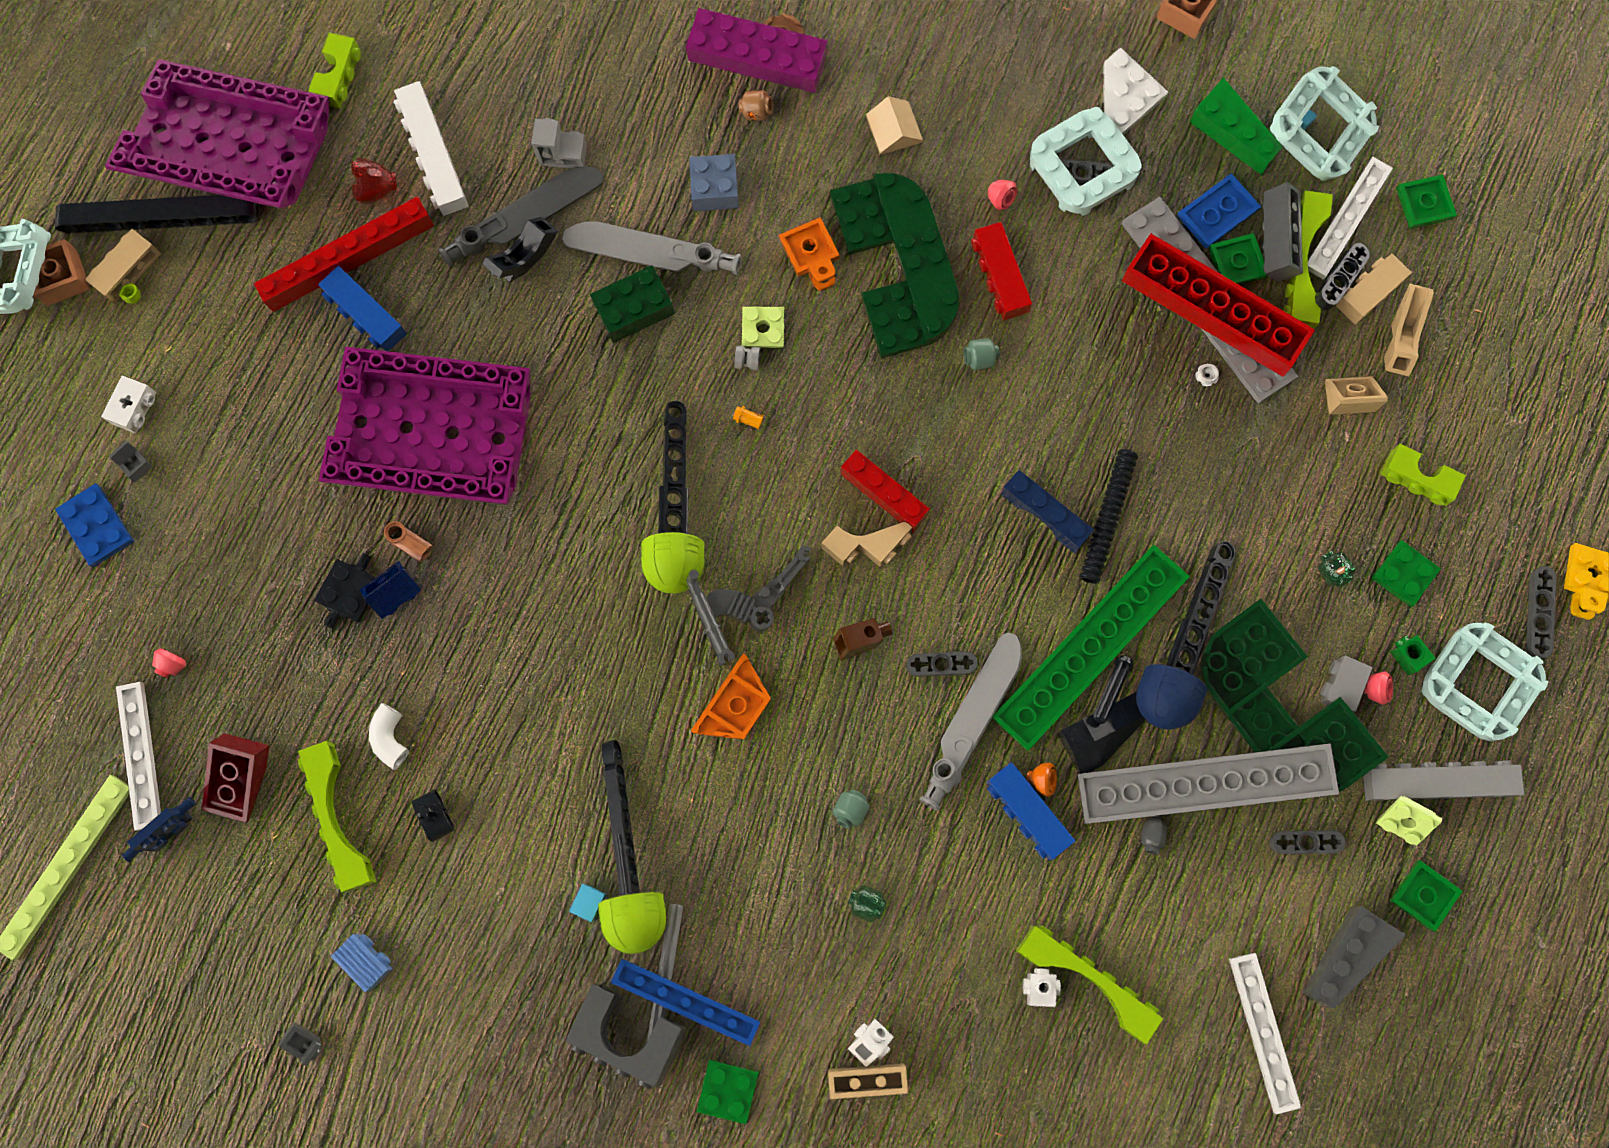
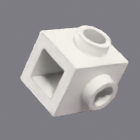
(1048, 995)
(872, 1037)

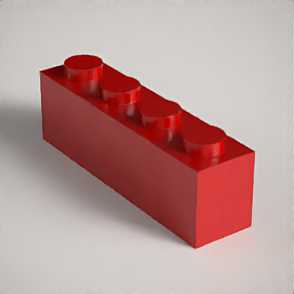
(1001, 270)
(884, 490)

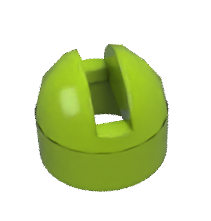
(130, 294)

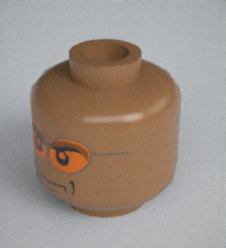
(756, 105)

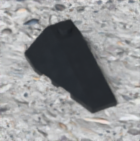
(1093, 743)

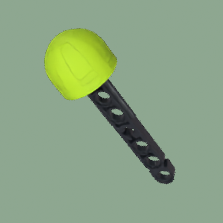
(674, 553)
(634, 918)

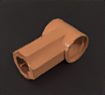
(408, 542)

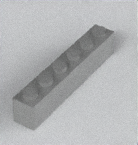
(1444, 782)

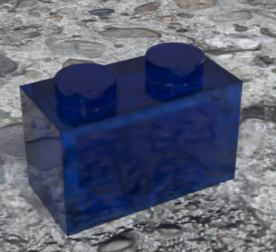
(390, 590)

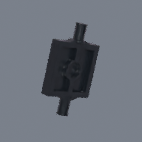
(342, 590)

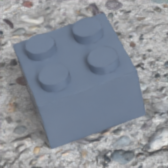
(713, 182)

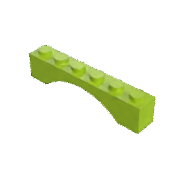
(1300, 291)
(321, 768)
(1133, 1016)

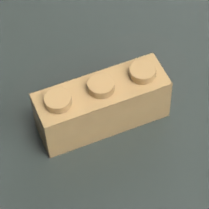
(123, 265)
(1373, 288)
(867, 1081)

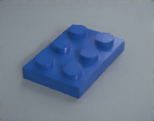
(1218, 211)
(94, 525)

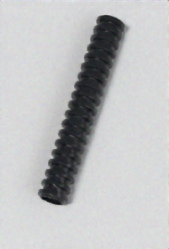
(1108, 516)

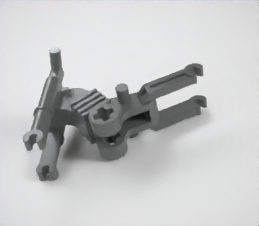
(739, 605)

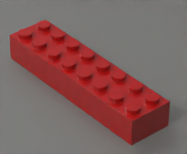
(1217, 305)

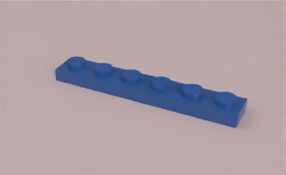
(685, 1002)

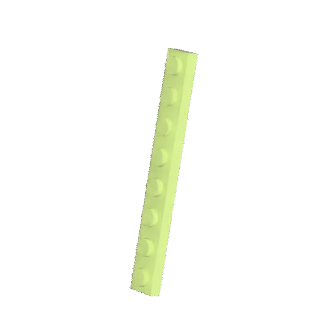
(63, 867)

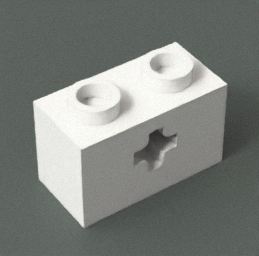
(129, 404)

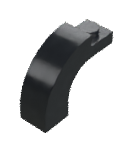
(524, 253)

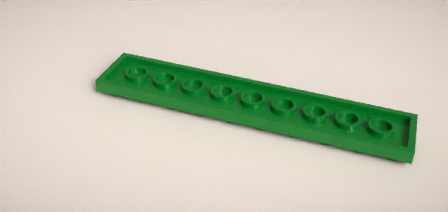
(1090, 647)

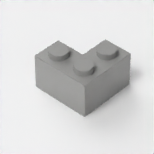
(558, 147)

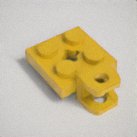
(1589, 591)

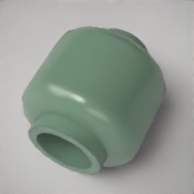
(981, 354)
(851, 809)

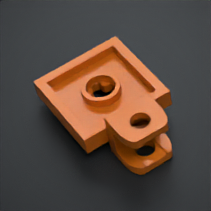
(815, 262)

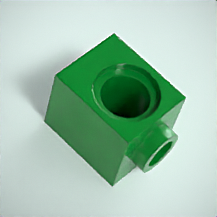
(1422, 654)

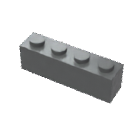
(1282, 232)

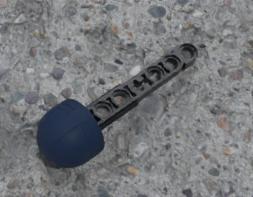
(1169, 692)

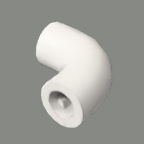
(382, 737)

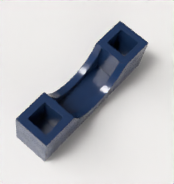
(1063, 523)

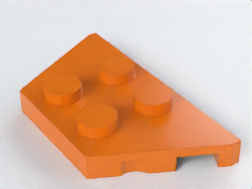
(735, 704)

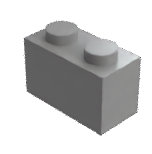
(1346, 681)

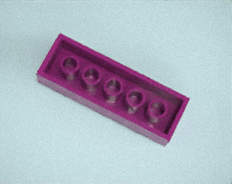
(757, 50)

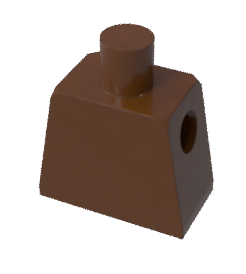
(860, 637)

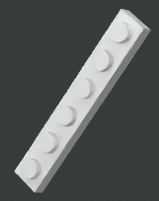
(1348, 217)
(138, 753)
(1265, 1033)

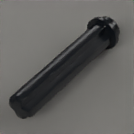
(1122, 667)

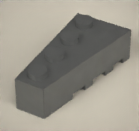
(1351, 955)

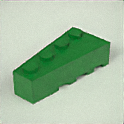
(1236, 127)

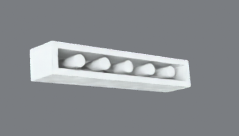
(431, 149)

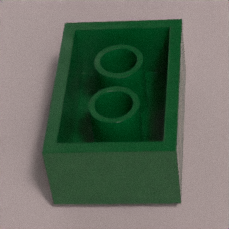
(632, 304)

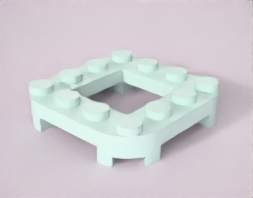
(1347, 103)
(1069, 194)
(33, 242)
(1528, 682)

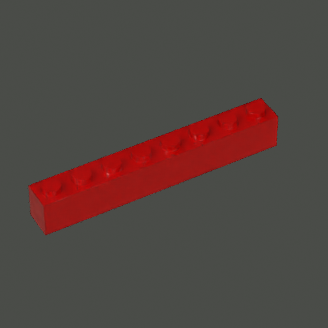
(346, 252)

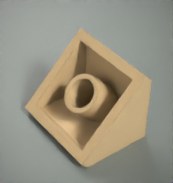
(893, 125)
(1354, 395)

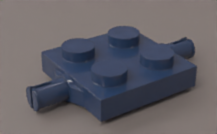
(160, 829)

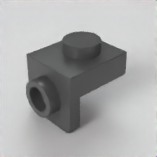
(130, 461)
(301, 1043)

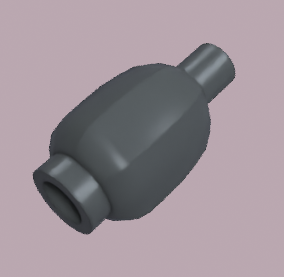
(1154, 835)

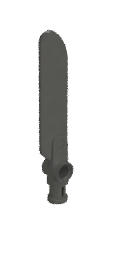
(511, 220)

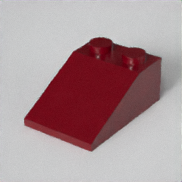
(233, 776)

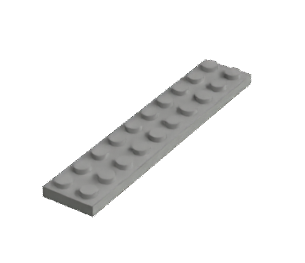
(1161, 222)
(1208, 783)

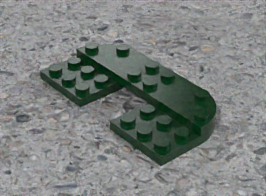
(900, 213)
(1251, 656)

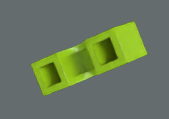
(343, 53)
(1403, 469)

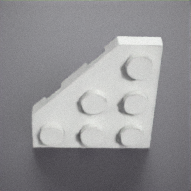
(1128, 91)

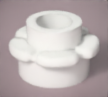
(1207, 369)

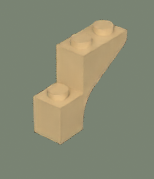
(1407, 330)
(876, 546)

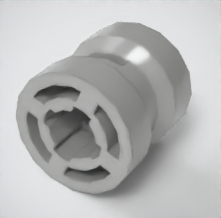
(753, 357)

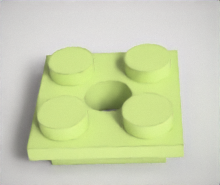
(755, 316)
(1414, 830)

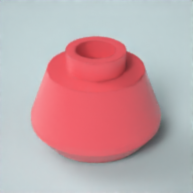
(1002, 194)
(167, 663)
(1379, 687)

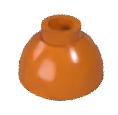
(1043, 779)

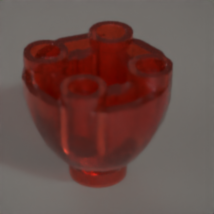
(372, 181)

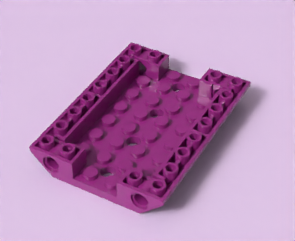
(234, 116)
(435, 398)

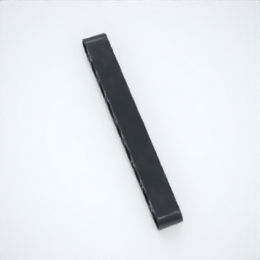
(154, 213)

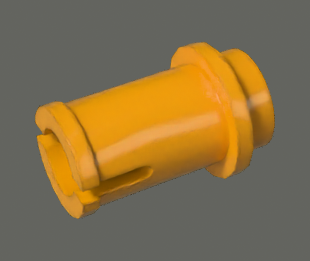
(748, 417)

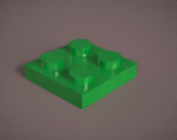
(1426, 201)
(1239, 259)
(1406, 573)
(1426, 896)
(727, 1091)

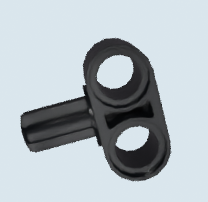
(433, 815)

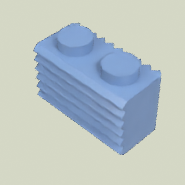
(362, 961)

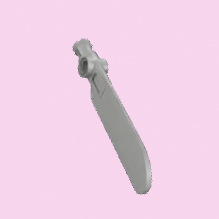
(647, 248)
(974, 717)

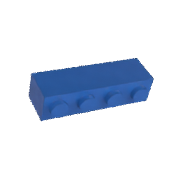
(362, 308)
(1030, 812)

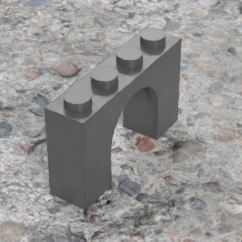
(591, 1036)

